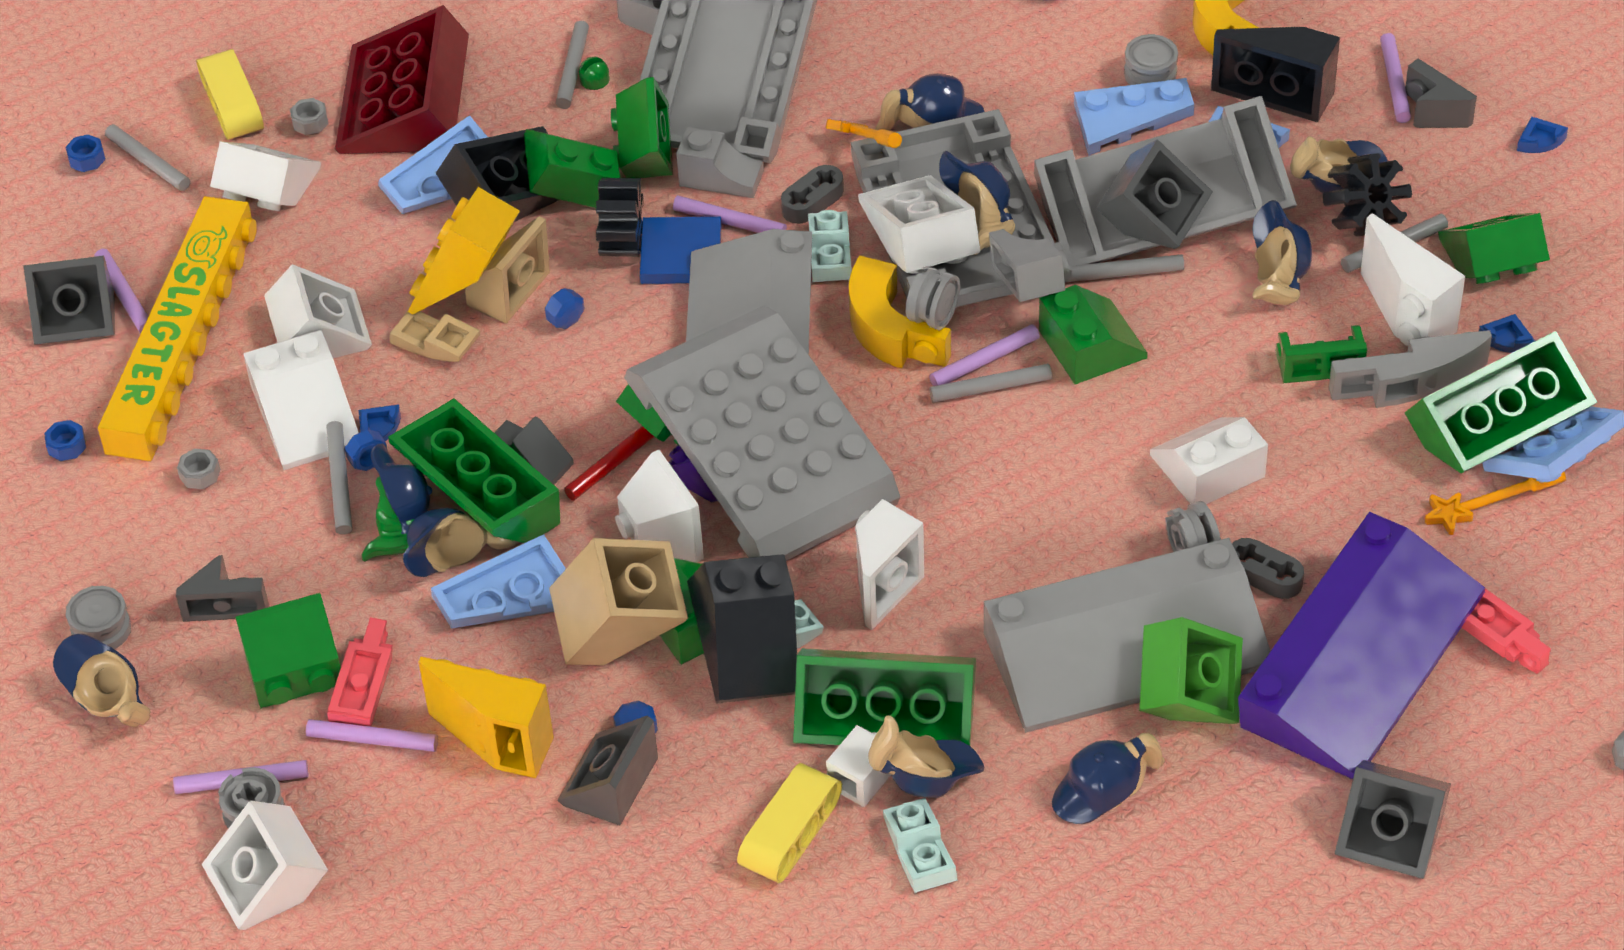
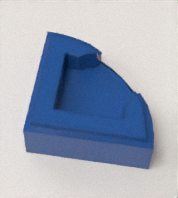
(1541, 136)
(1508, 334)
(380, 419)

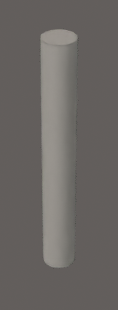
(572, 64)
(147, 157)
(1415, 233)
(1127, 268)
(990, 383)
(339, 477)

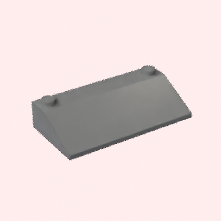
(1229, 155)
(749, 274)
(1080, 640)

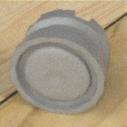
(1150, 59)
(933, 298)
(1191, 526)
(99, 614)
(251, 785)

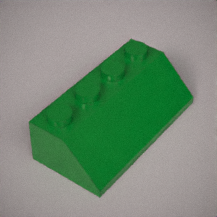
(1501, 404)
(480, 473)
(861, 688)

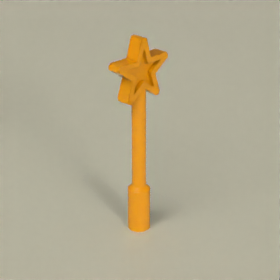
(882, 136)
(1452, 511)

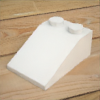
(922, 223)
(1410, 284)
(299, 397)

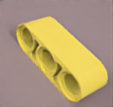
(230, 94)
(789, 822)

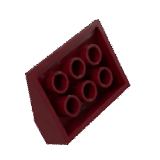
(403, 86)

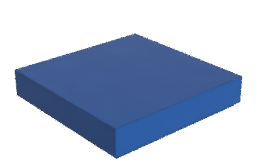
(669, 243)

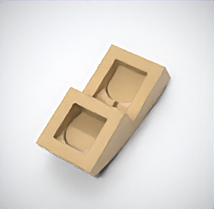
(434, 338)

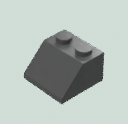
(1155, 197)
(1392, 818)

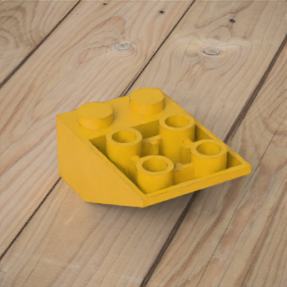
(464, 248)
(491, 713)

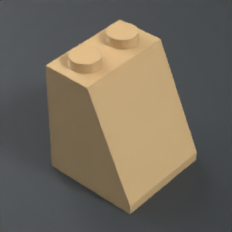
(616, 599)

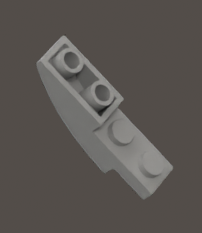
(1413, 374)

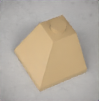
(512, 273)

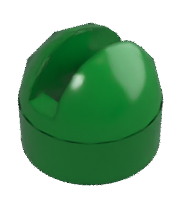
(594, 73)

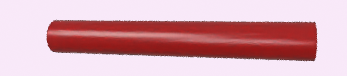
(607, 463)

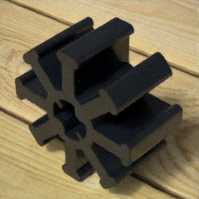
(1366, 192)
(619, 216)

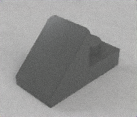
(1438, 98)
(537, 447)
(215, 597)

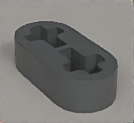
(808, 191)
(1267, 566)

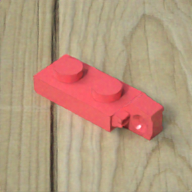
(1507, 633)
(362, 677)

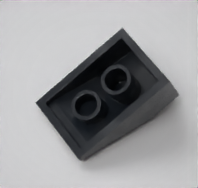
(1284, 65)
(495, 166)
(746, 626)

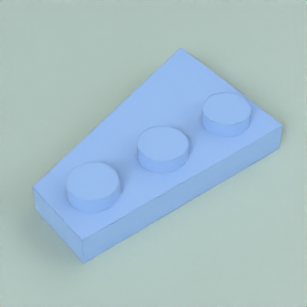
(1123, 110)
(415, 180)
(1564, 445)
(502, 587)

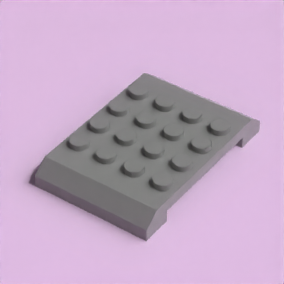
(730, 67)
(972, 141)
(766, 434)

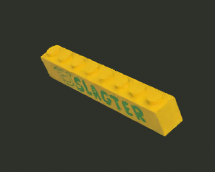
(177, 329)

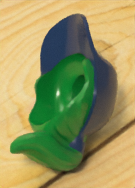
(402, 499)

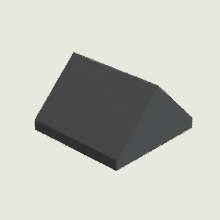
(70, 299)
(612, 771)

